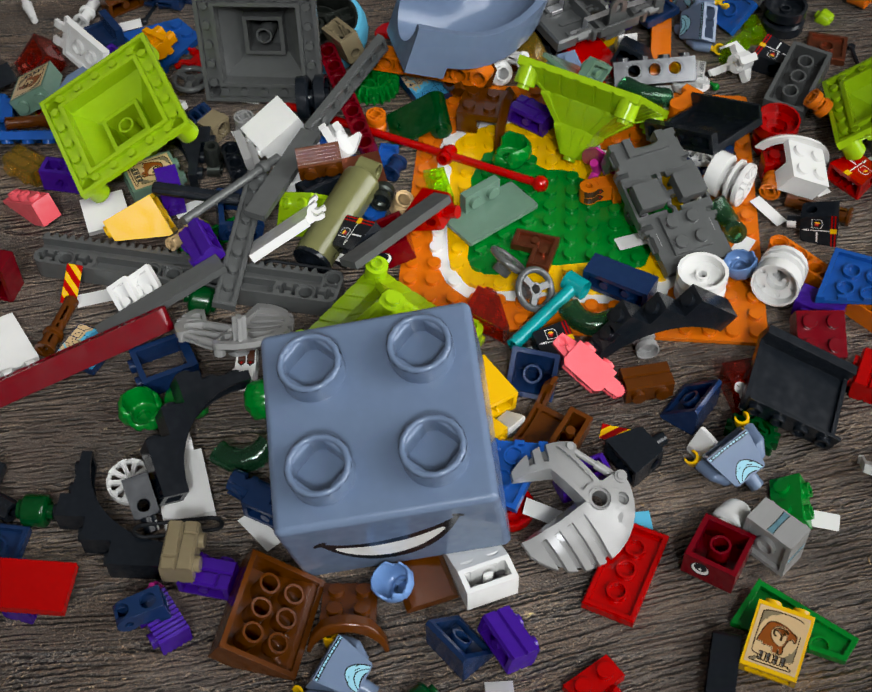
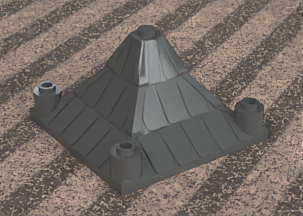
(256, 47)

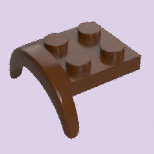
(348, 610)

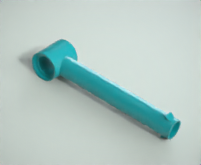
(571, 285)

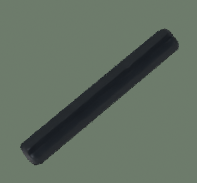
(192, 193)

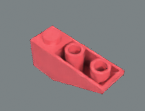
(33, 206)

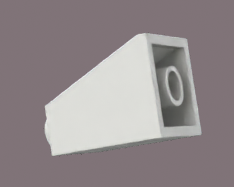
(272, 128)

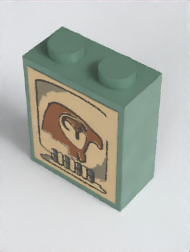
(34, 88)
(142, 176)

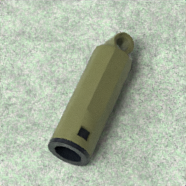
(348, 197)

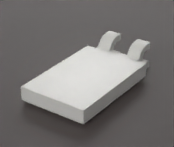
(78, 44)
(287, 229)
(15, 347)
(199, 499)

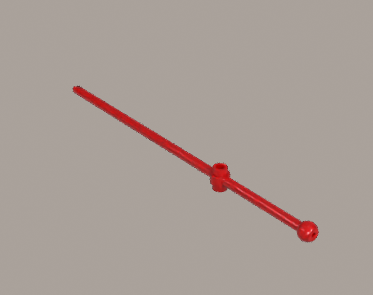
(448, 154)

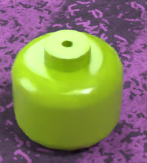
(824, 17)

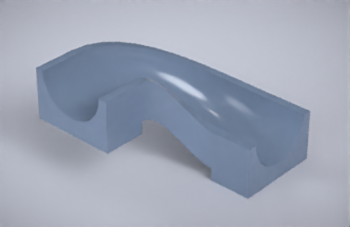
(459, 32)

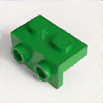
(793, 496)

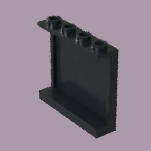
(710, 123)
(796, 386)

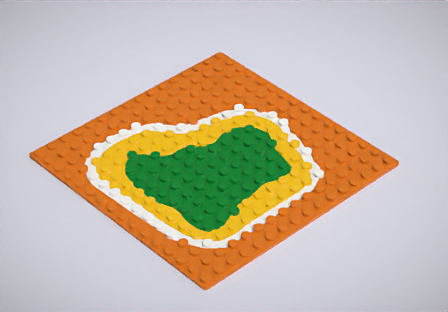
(451, 270)

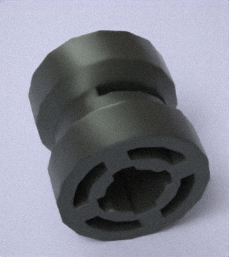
(383, 196)

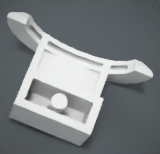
(805, 165)

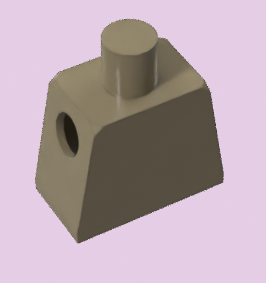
(350, 46)

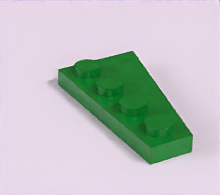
(825, 639)

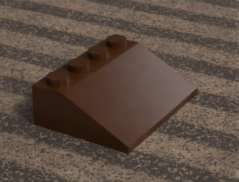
(267, 617)

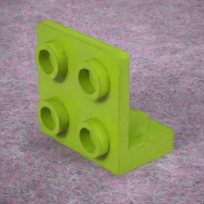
(295, 201)

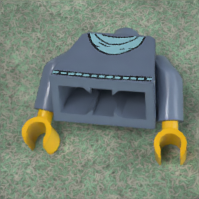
(699, 25)
(734, 458)
(341, 668)

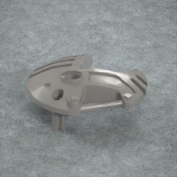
(235, 338)
(584, 531)

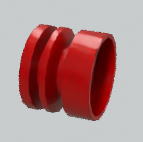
(776, 120)

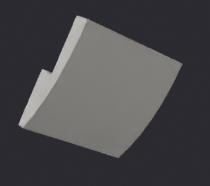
(247, 150)

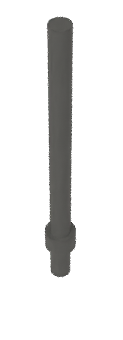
(260, 169)

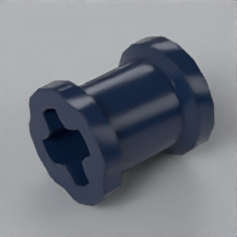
(395, 166)

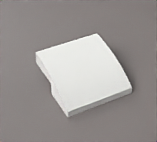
(96, 213)
(133, 287)

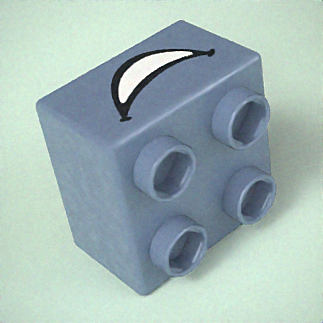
(382, 441)

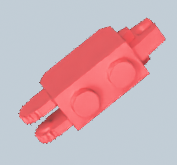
(587, 367)

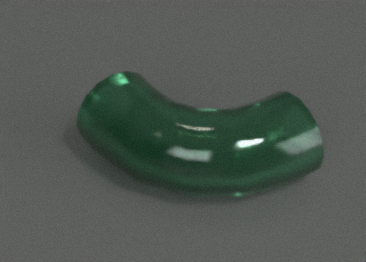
(657, 95)
(728, 220)
(582, 319)
(245, 458)

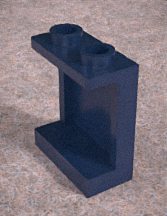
(107, 30)

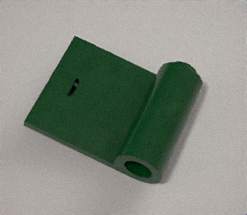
(420, 117)

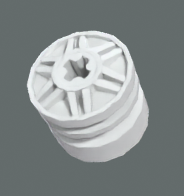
(729, 177)
(779, 275)

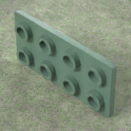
(590, 68)
(489, 209)

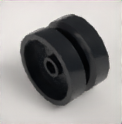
(784, 18)
(310, 94)

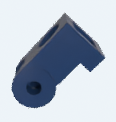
(141, 609)

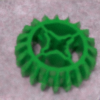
(378, 88)

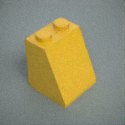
(140, 220)

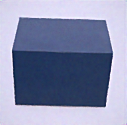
(531, 369)
(692, 405)
(457, 645)

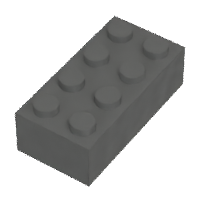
(798, 75)

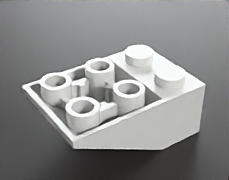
(483, 575)

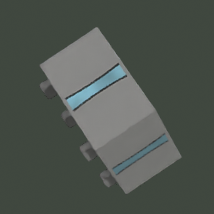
(778, 536)

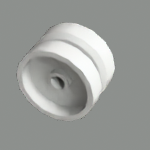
(702, 270)

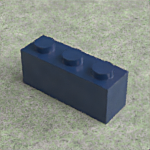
(620, 280)

